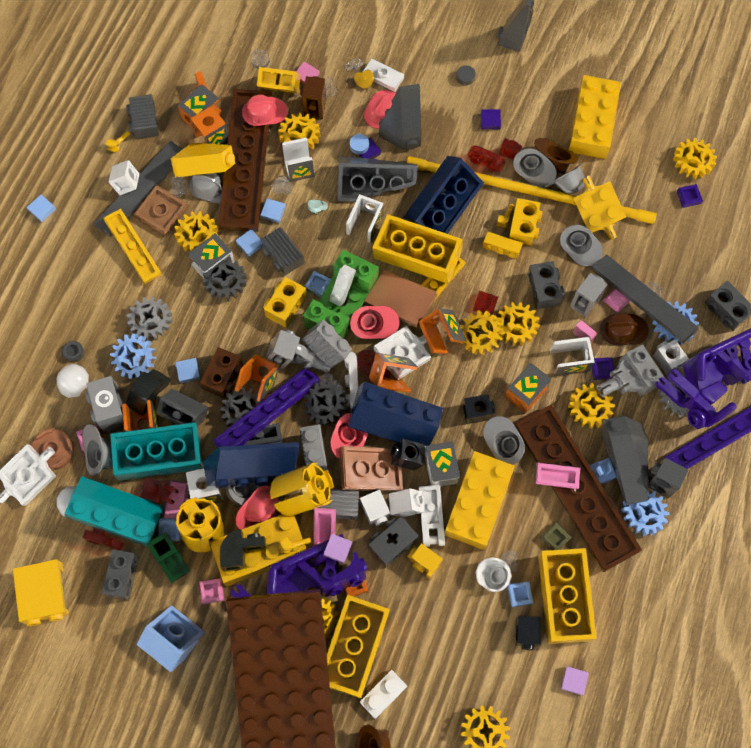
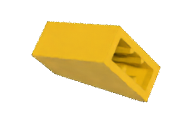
(202, 159)

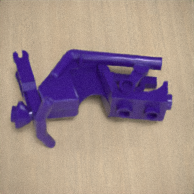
(704, 379)
(298, 574)

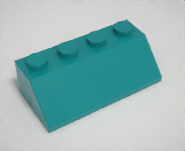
(156, 451)
(113, 511)

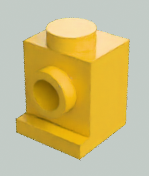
(425, 560)

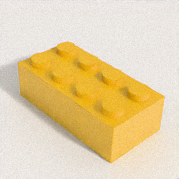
(594, 117)
(417, 248)
(479, 500)
(261, 560)
(567, 596)
(355, 645)

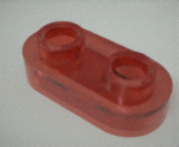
(486, 158)
(365, 366)

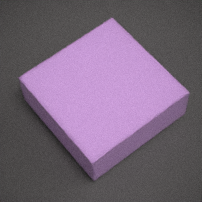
(337, 548)
(574, 680)

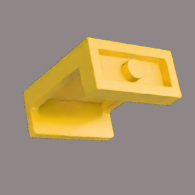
(40, 592)

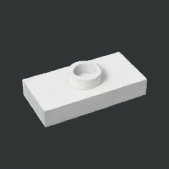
(385, 75)

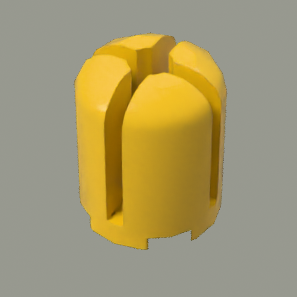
(311, 495)
(209, 526)

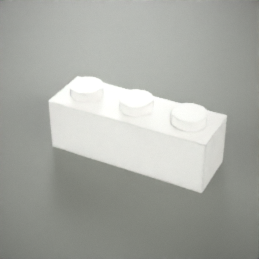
(342, 285)

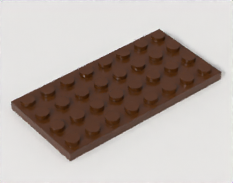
(281, 670)

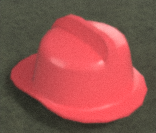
(377, 106)
(264, 110)
(374, 322)
(346, 436)
(257, 508)

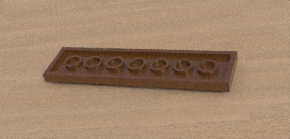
(245, 179)
(590, 504)

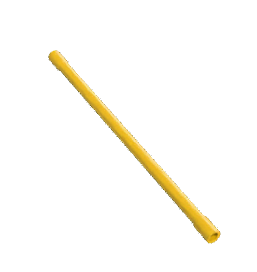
(637, 214)

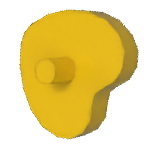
(364, 79)

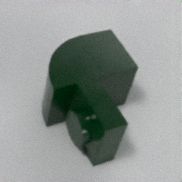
(168, 557)

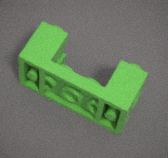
(361, 285)

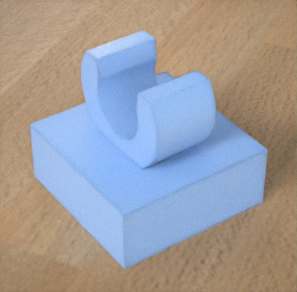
(604, 471)

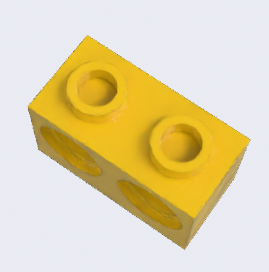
(278, 80)
(524, 222)
(289, 303)

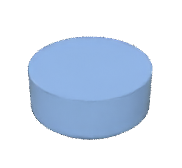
(359, 144)

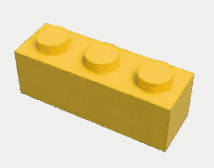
(502, 245)

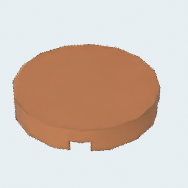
(59, 442)

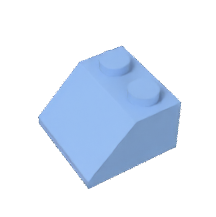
(170, 638)

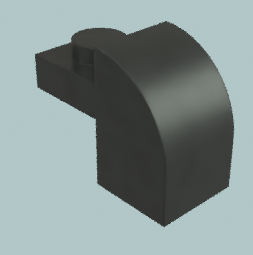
(146, 388)
(233, 547)

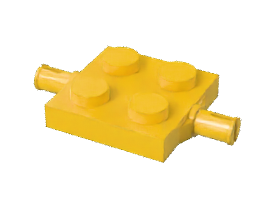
(599, 207)

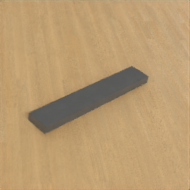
(148, 179)
(645, 298)

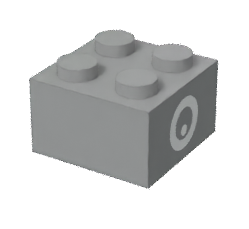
(106, 404)

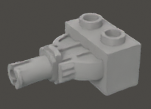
(286, 349)
(634, 372)

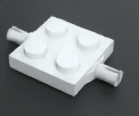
(404, 344)
(26, 475)

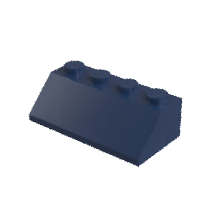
(445, 196)
(394, 415)
(249, 464)

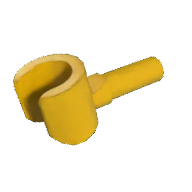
(113, 145)
(503, 220)
(287, 546)

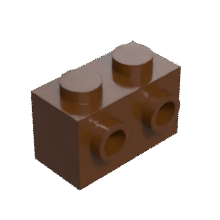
(313, 97)
(221, 373)

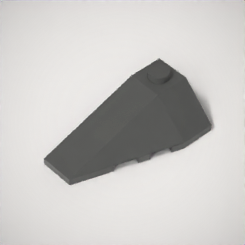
(517, 26)
(403, 119)
(372, 177)
(629, 456)

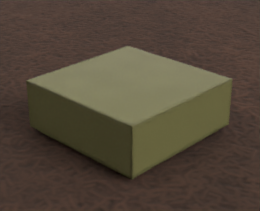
(556, 537)

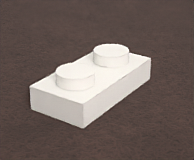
(383, 694)

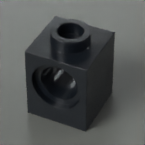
(472, 415)
(415, 453)
(528, 632)

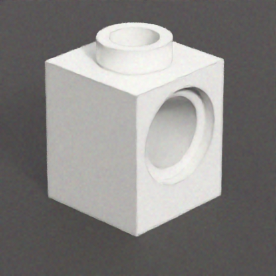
(124, 177)
(666, 363)
(406, 502)
(375, 508)

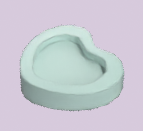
(317, 205)

